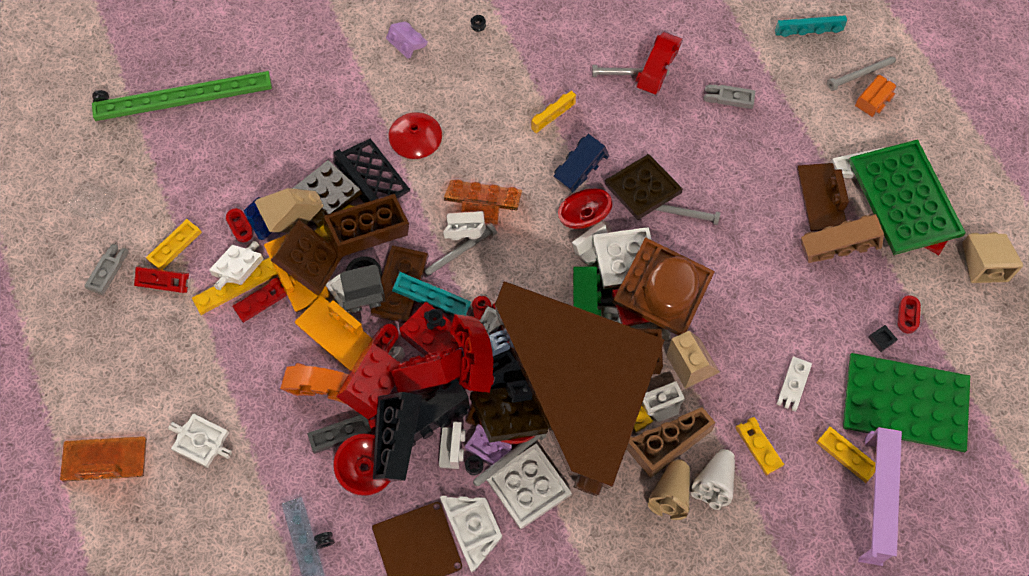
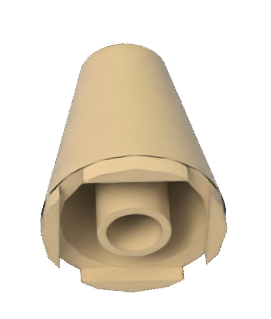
(672, 491)

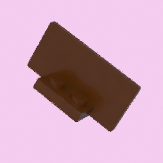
(823, 195)

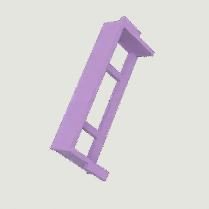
(885, 495)

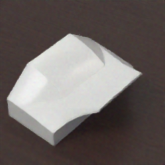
(663, 401)

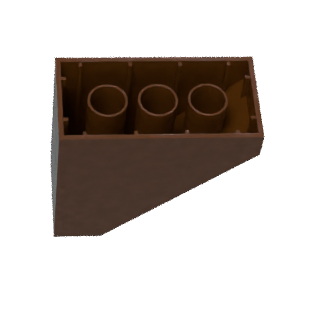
(583, 376)

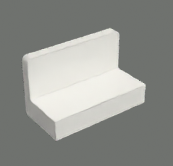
(584, 244)

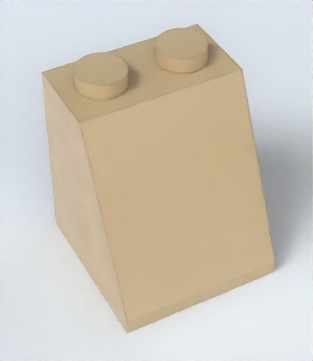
(288, 206)
(990, 258)
(690, 359)

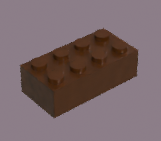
(366, 225)

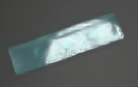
(302, 538)

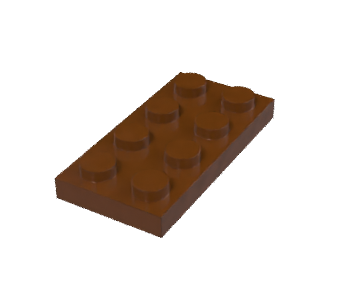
(408, 262)

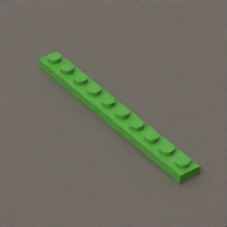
(181, 96)

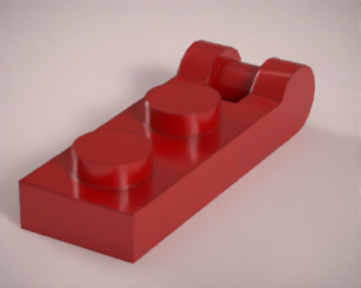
(160, 279)
(259, 300)

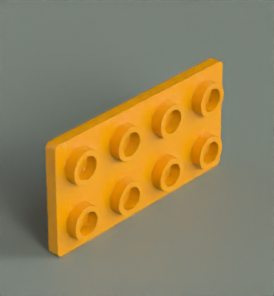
(297, 293)
(334, 331)

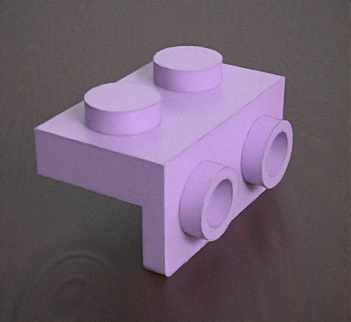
(405, 38)
(488, 452)

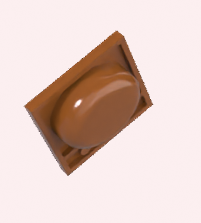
(663, 287)

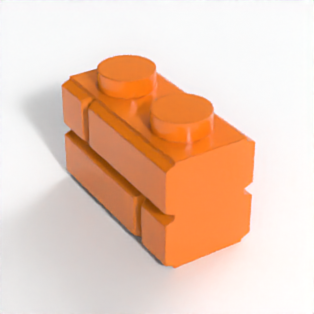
(875, 96)

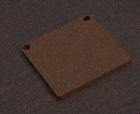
(417, 543)

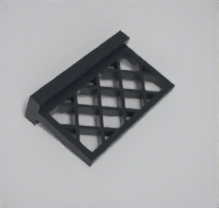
(346, 167)

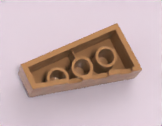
(843, 239)
(664, 444)

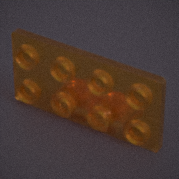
(483, 198)
(103, 459)

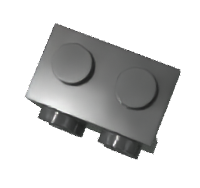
(362, 288)

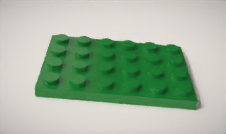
(906, 197)
(910, 398)

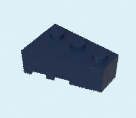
(580, 162)

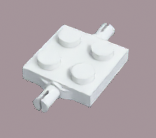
(236, 265)
(200, 440)

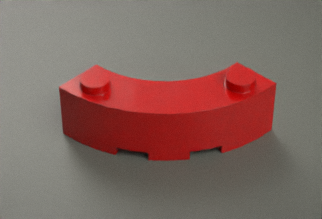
(663, 53)
(478, 354)

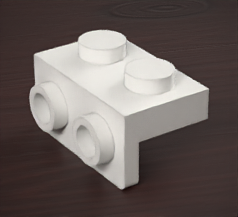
(465, 225)
(450, 447)

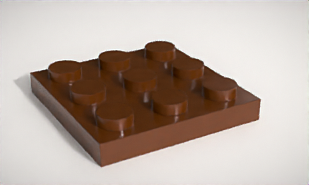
(307, 257)

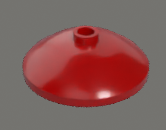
(418, 142)
(585, 208)
(347, 462)

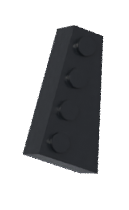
(441, 409)
(395, 435)

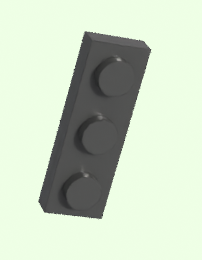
(337, 433)

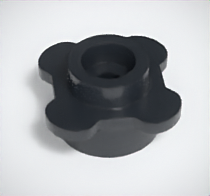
(434, 313)

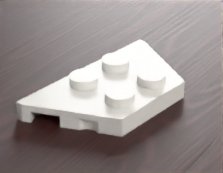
(473, 527)

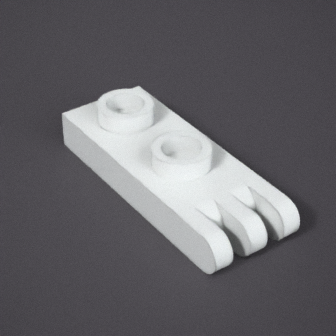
(794, 383)

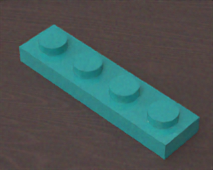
(810, 25)
(436, 297)

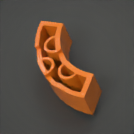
(312, 380)

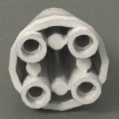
(716, 480)

